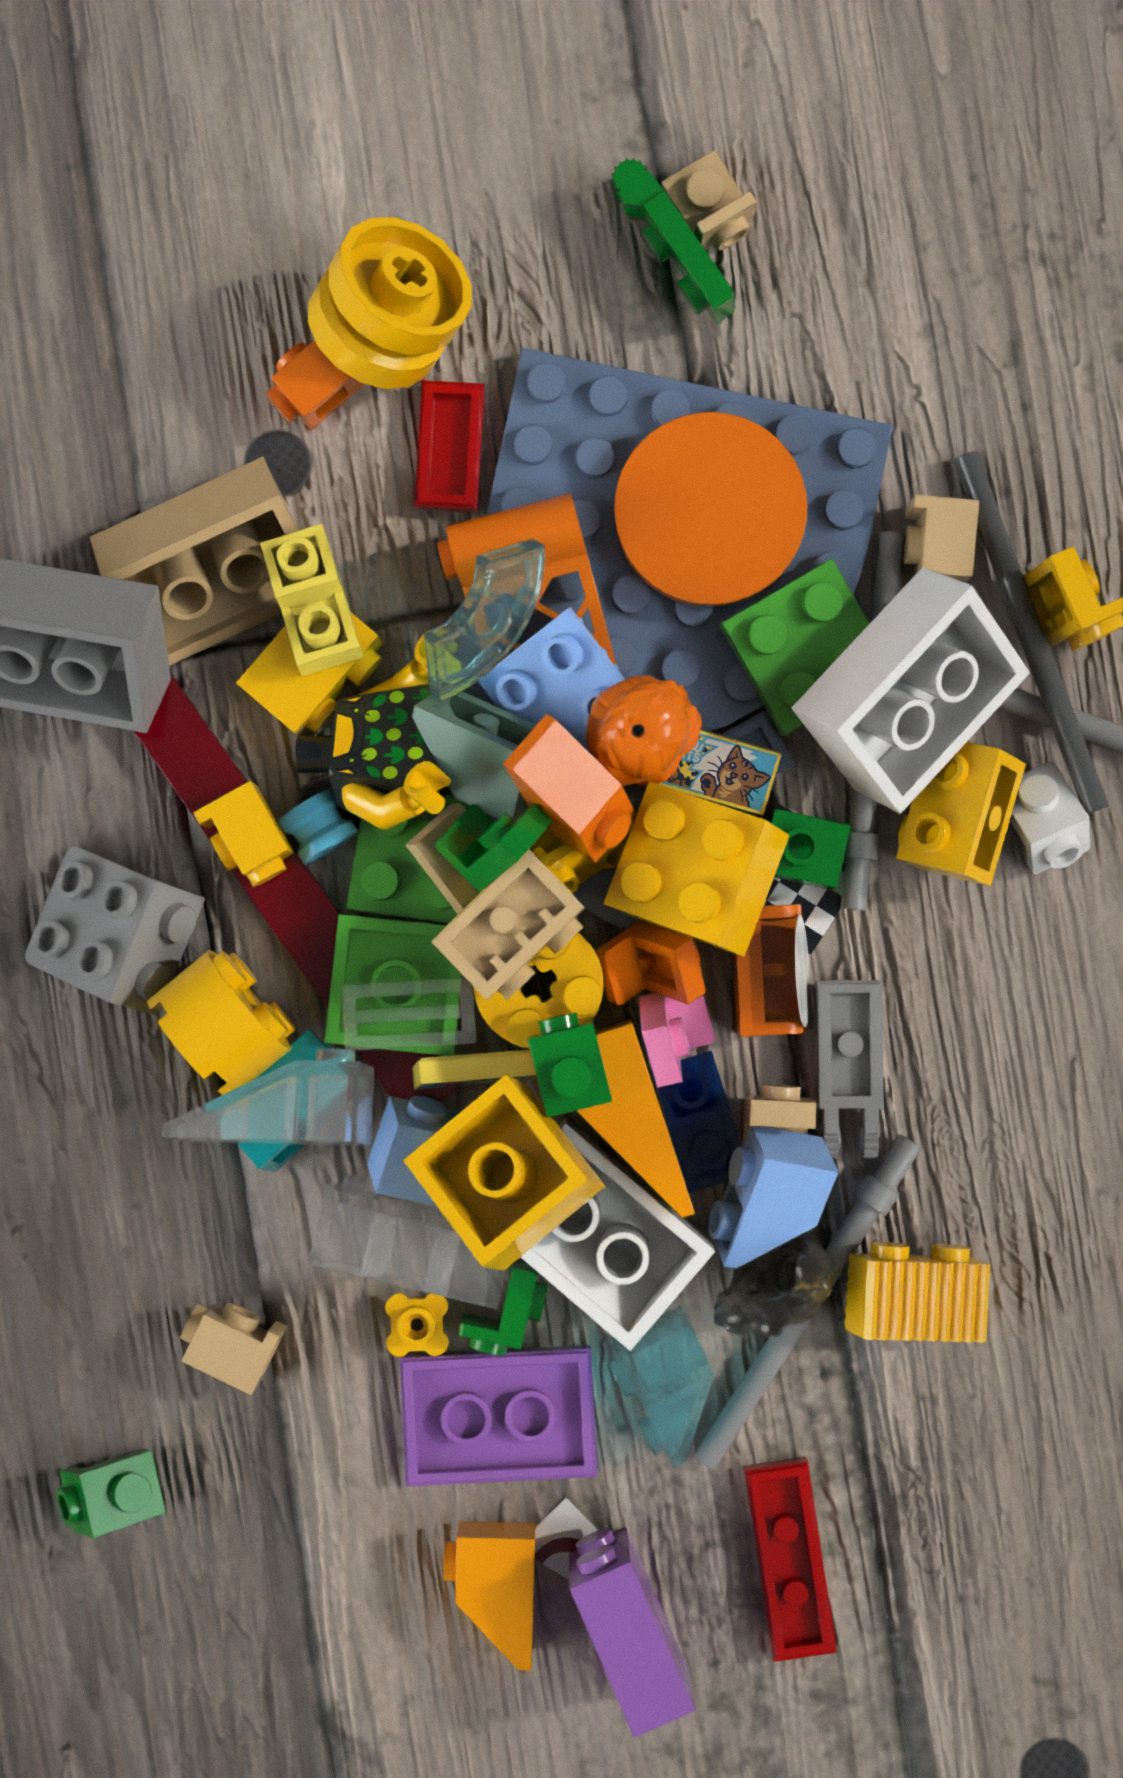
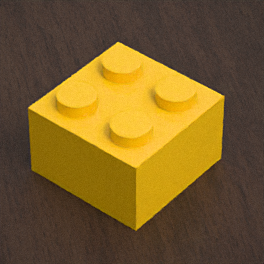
(697, 868)
(503, 1173)

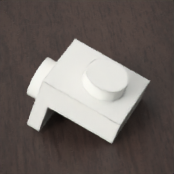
(1050, 820)

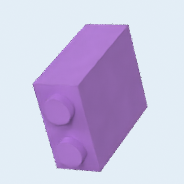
(629, 1630)

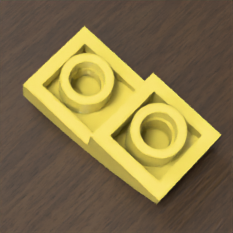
(311, 600)

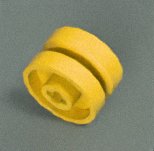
(389, 303)

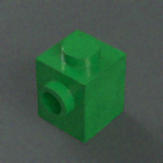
(812, 850)

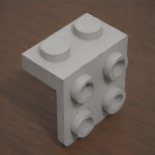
(112, 930)

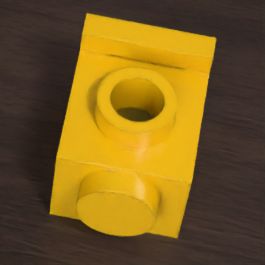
(247, 833)

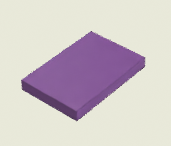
(498, 1416)

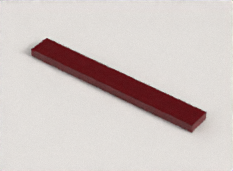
(290, 902)

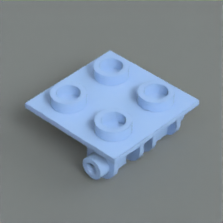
(554, 675)

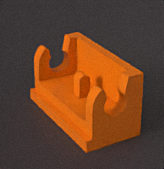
(767, 978)

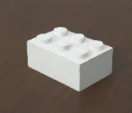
(911, 689)

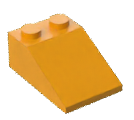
(634, 1118)

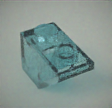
(671, 1381)

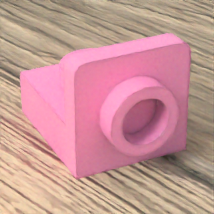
(671, 1031)

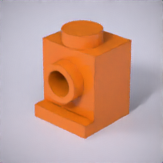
(309, 385)

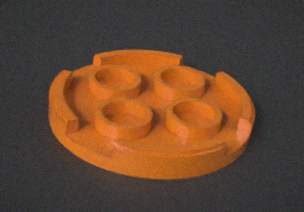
(710, 509)

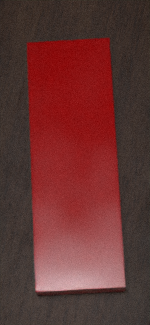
(789, 1559)

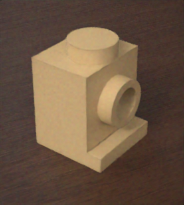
(943, 535)
(230, 1344)

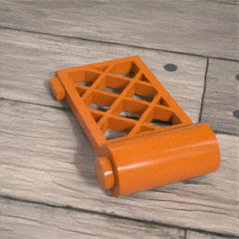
(549, 522)

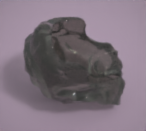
(777, 1289)

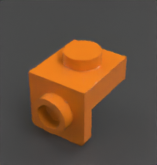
(651, 960)

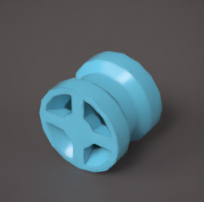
(317, 826)

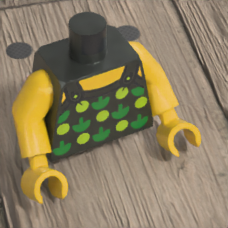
(377, 752)

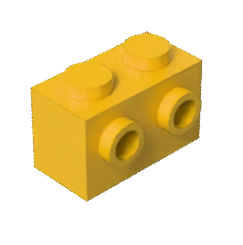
(963, 815)

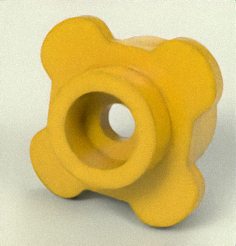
(403, 1337)

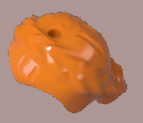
(668, 732)

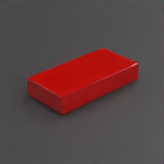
(449, 446)

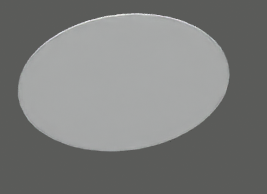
(802, 970)

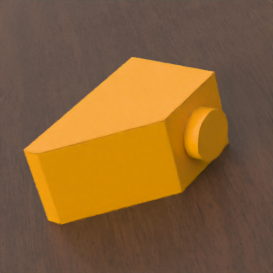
(496, 1583)

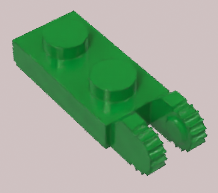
(672, 238)

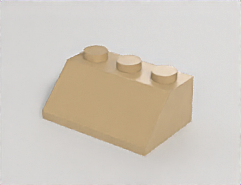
(204, 556)

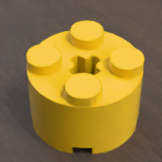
(575, 990)
(221, 1021)

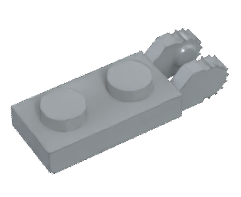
(849, 1059)

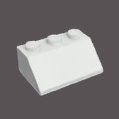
(621, 1250)

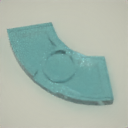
(488, 620)

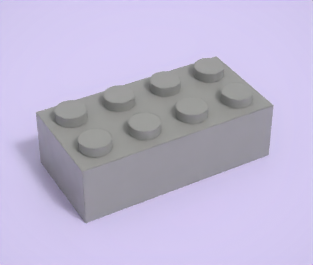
(81, 646)

